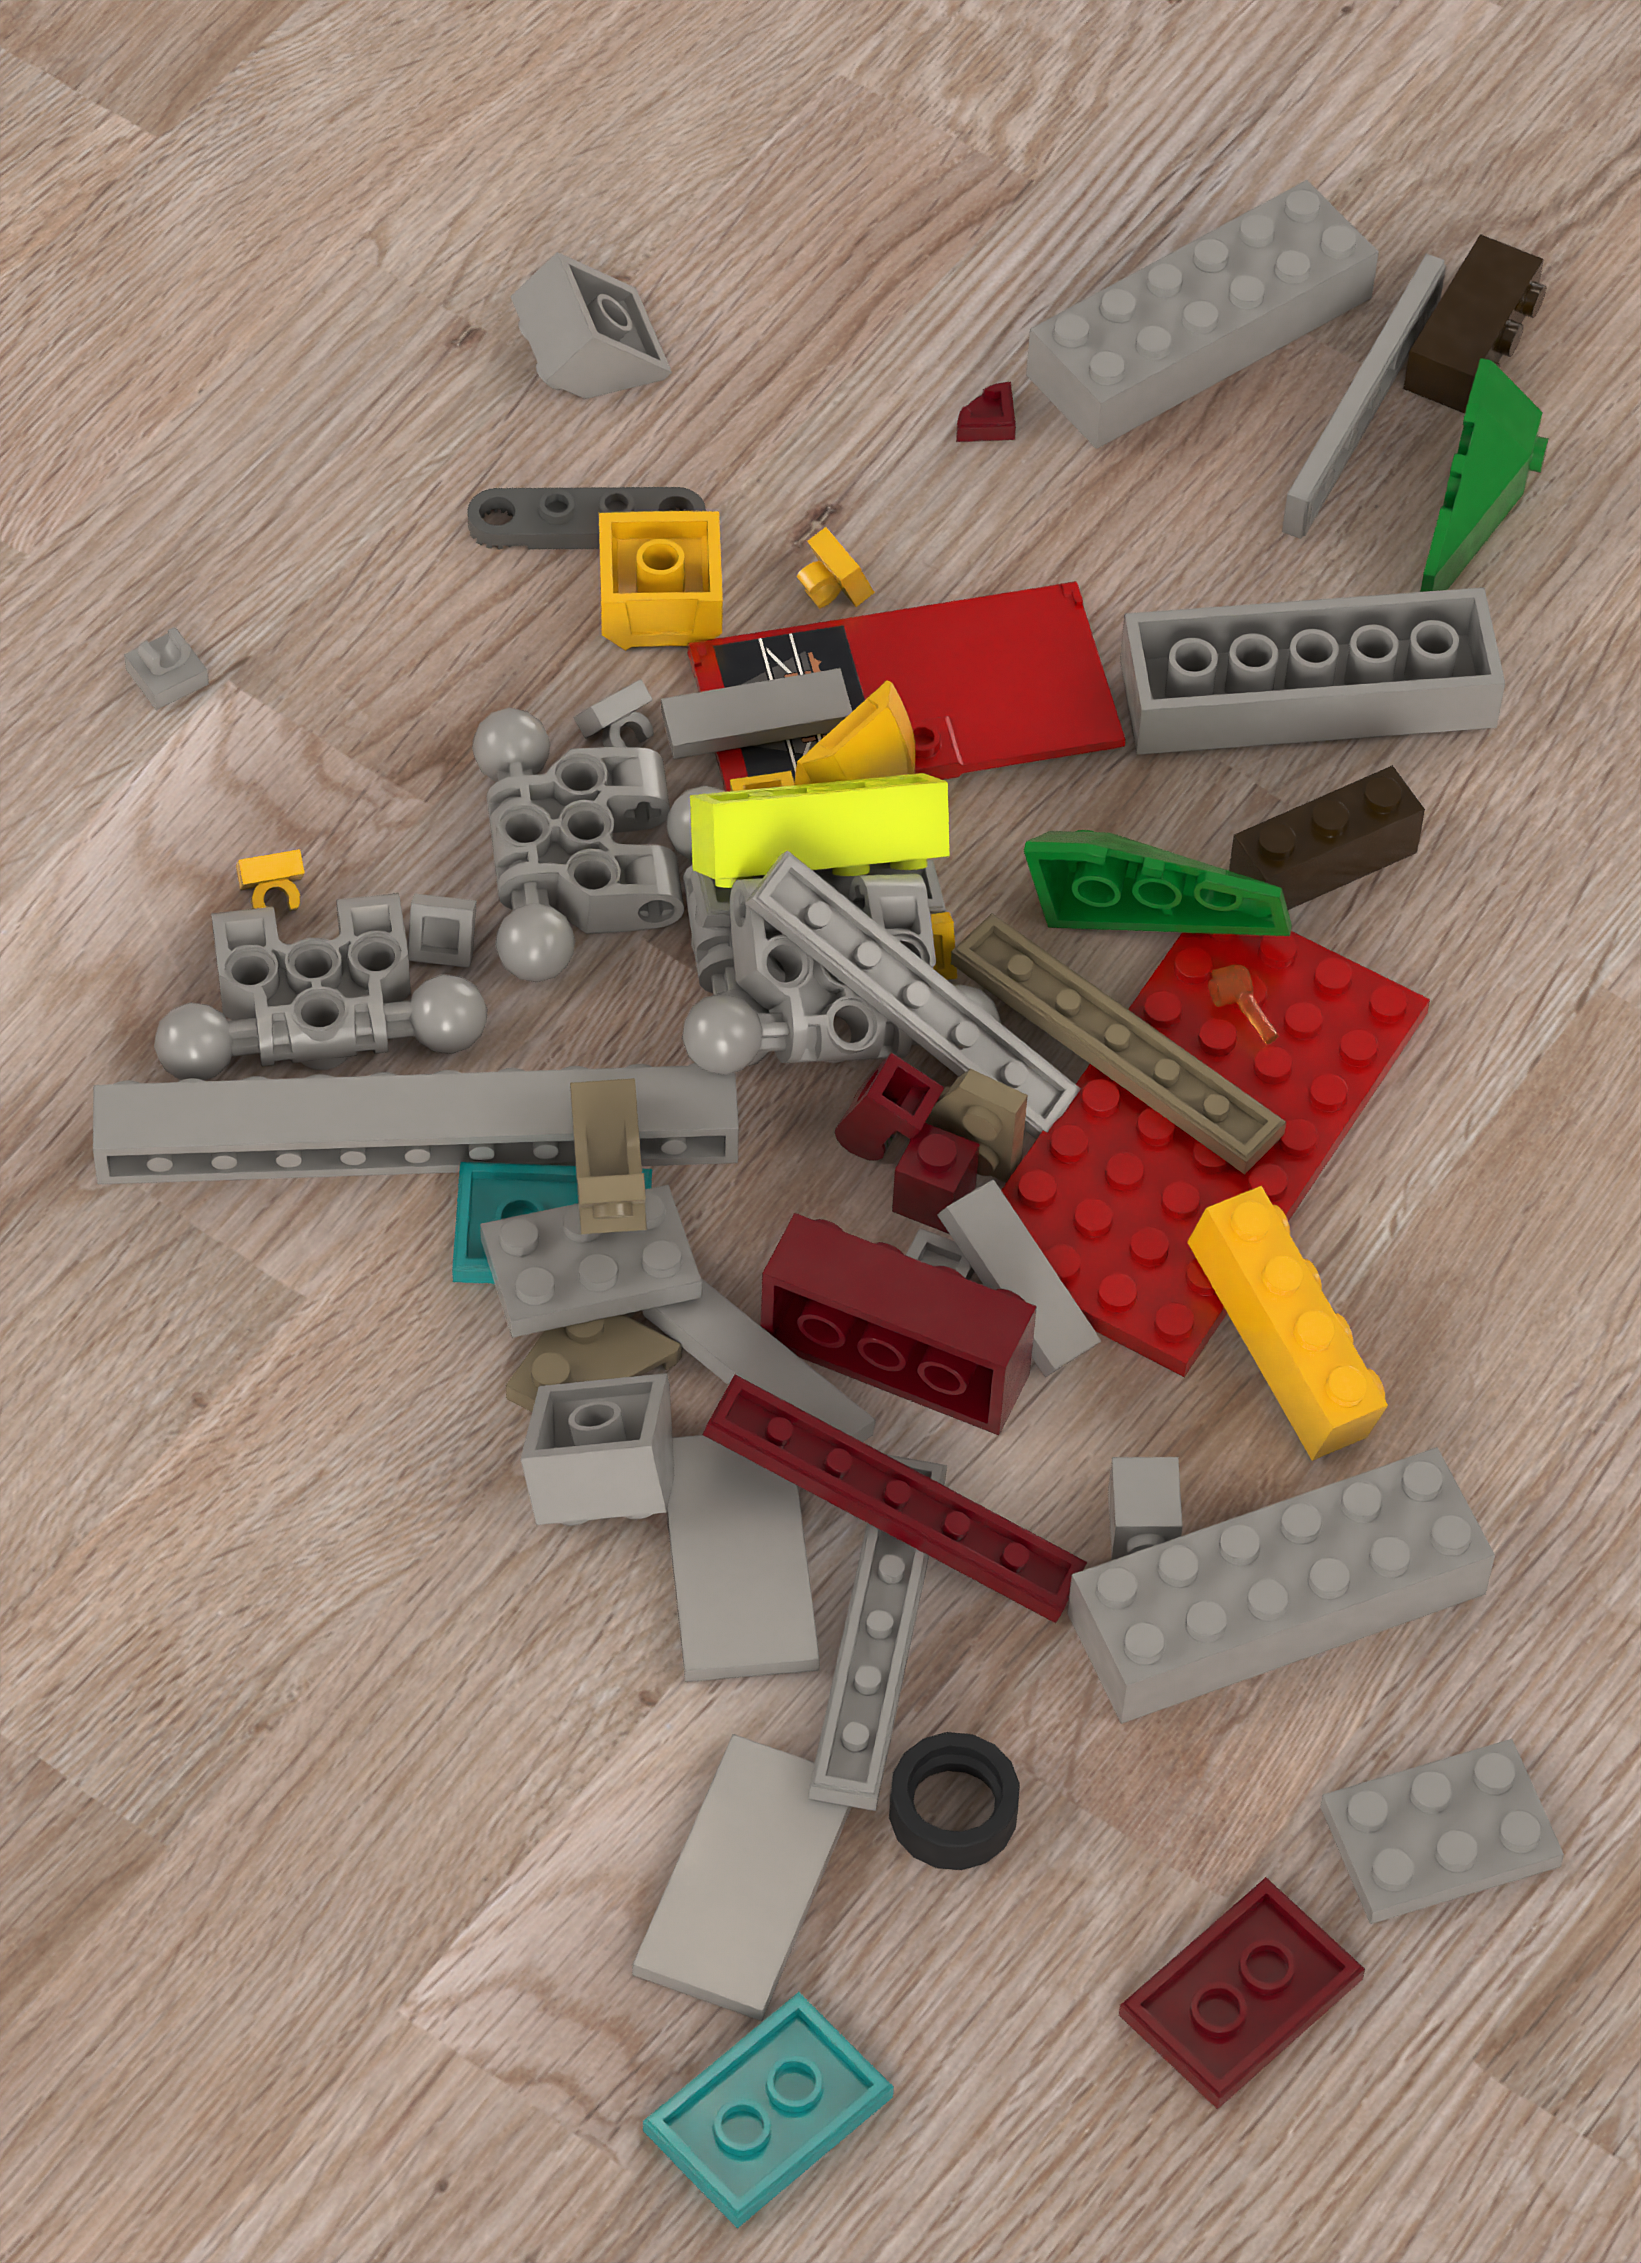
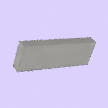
(755, 713)
(1011, 1260)

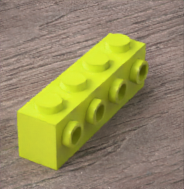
(822, 825)

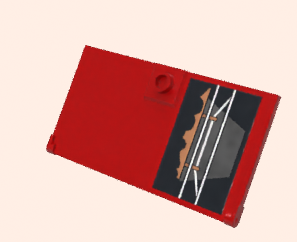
(977, 675)

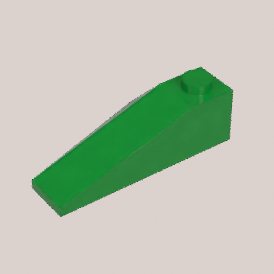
(1486, 474)
(1127, 885)

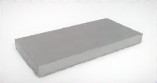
(738, 1566)
(742, 1881)

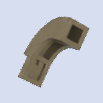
(608, 1156)

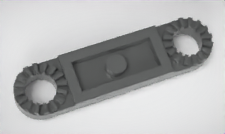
(565, 515)

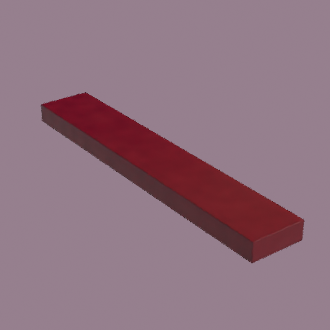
(894, 1498)

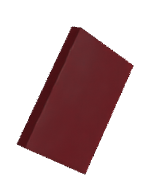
(1241, 1992)

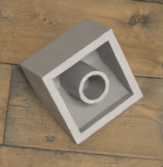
(587, 330)
(600, 1450)

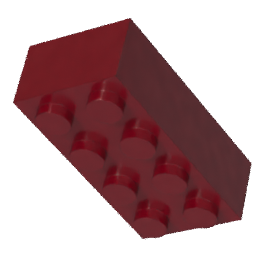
(898, 1322)

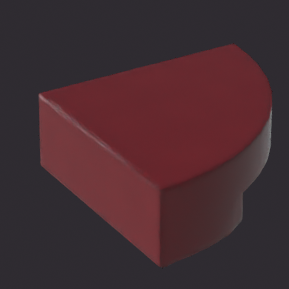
(988, 416)

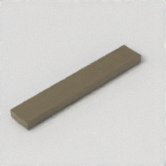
(1118, 1043)

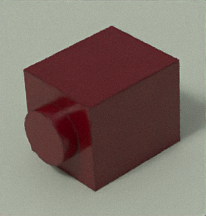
(933, 1175)

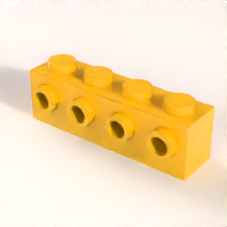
(1288, 1322)

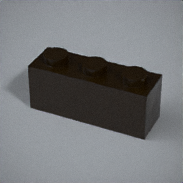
(1475, 321)
(1332, 838)

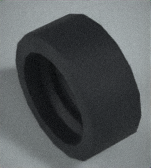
(957, 1754)

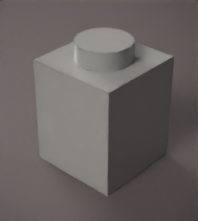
(1143, 1503)

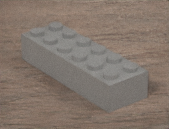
(1201, 313)
(1311, 670)
(1279, 1584)

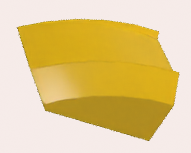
(660, 577)
(866, 744)

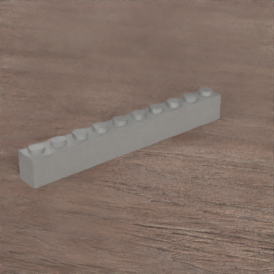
(393, 1123)

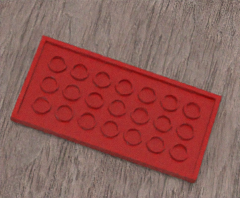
(1124, 1186)

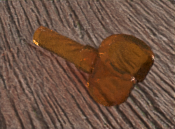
(1235, 985)

